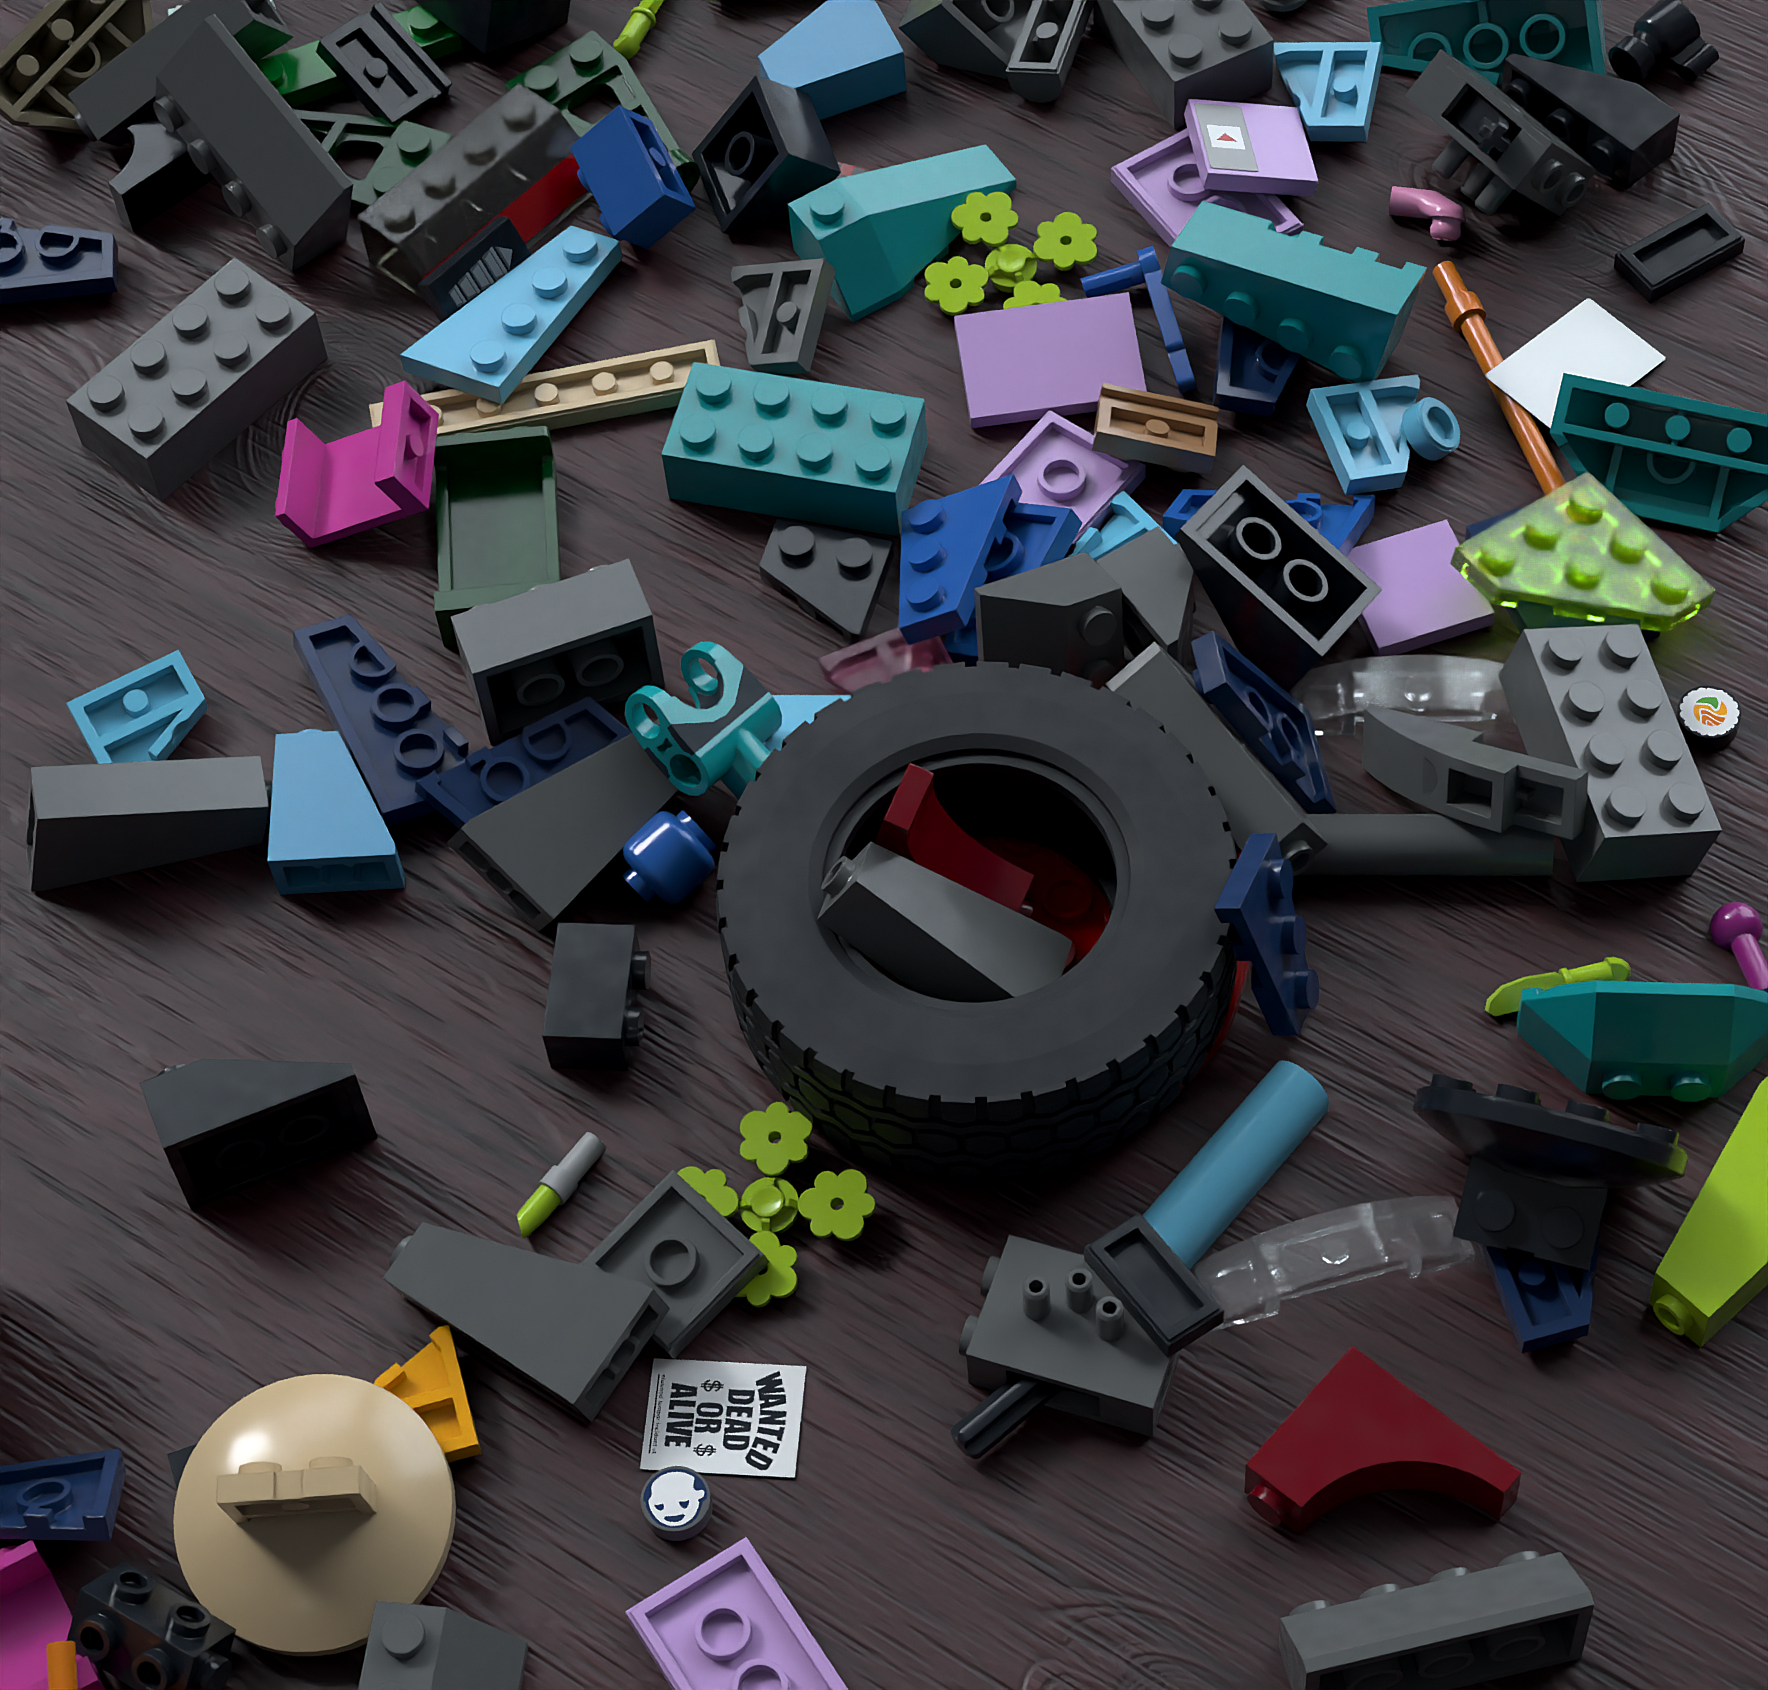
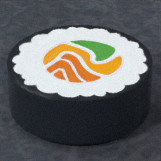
(1708, 717)

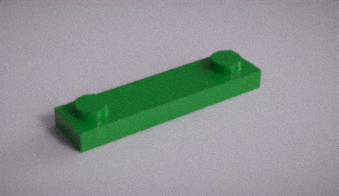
(305, 77)

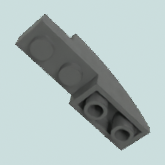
(1471, 781)

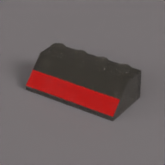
(501, 164)

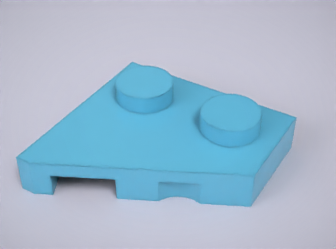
(1365, 431)

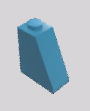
(838, 57)
(325, 821)

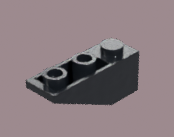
(1599, 117)

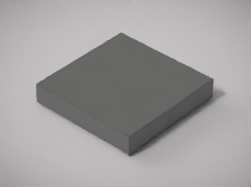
(684, 1254)

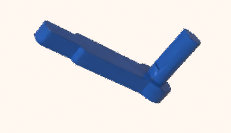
(1148, 272)

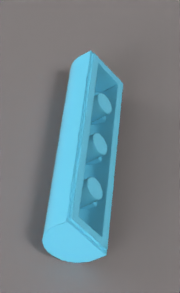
(1237, 1161)

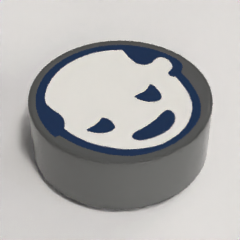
(676, 1503)

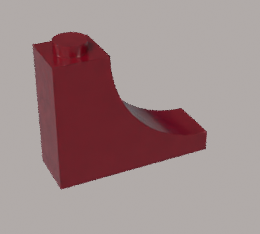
(927, 836)
(1368, 1436)

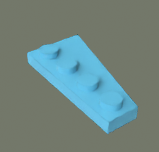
(514, 321)

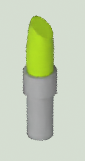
(559, 1183)

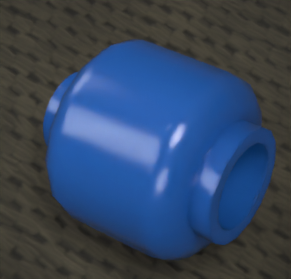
(668, 858)

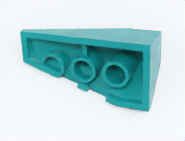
(1490, 31)
(890, 223)

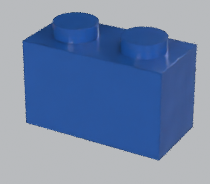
(631, 178)

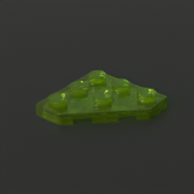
(1584, 559)

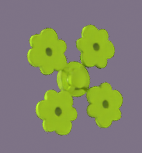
(1009, 265)
(773, 1204)

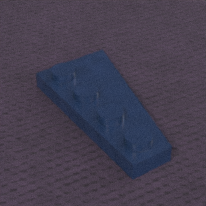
(378, 716)

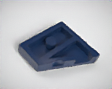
(1541, 1298)

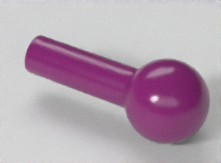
(1738, 930)

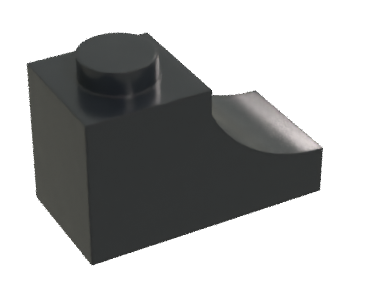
(156, 174)

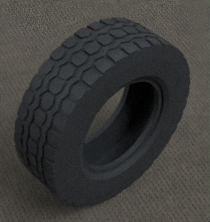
(1014, 1076)

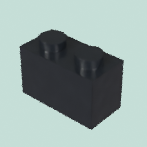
(594, 996)

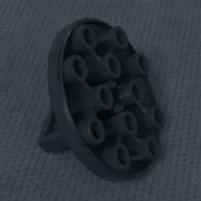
(1540, 1171)

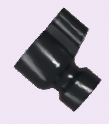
(1663, 36)

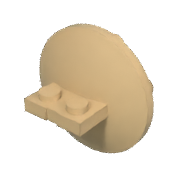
(313, 1512)

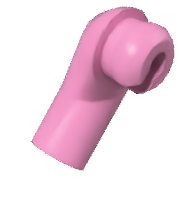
(1429, 205)

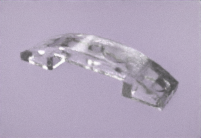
(1413, 684)
(1332, 1251)

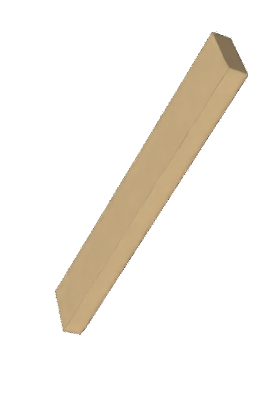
(574, 393)

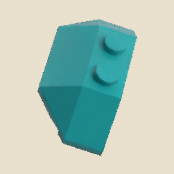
(1664, 451)
(1648, 1036)

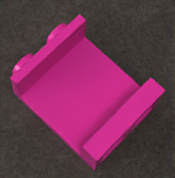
(359, 478)
(30, 1618)

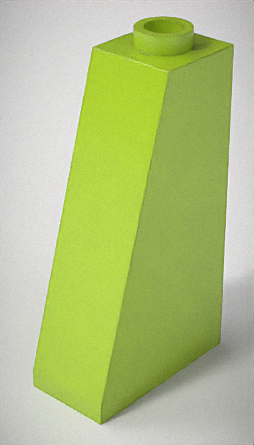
(1723, 1243)

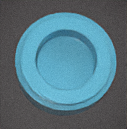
(1431, 428)

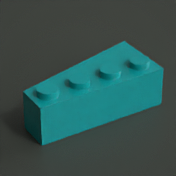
(1294, 289)

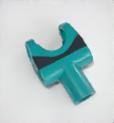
(718, 736)

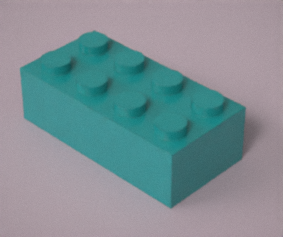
(795, 448)

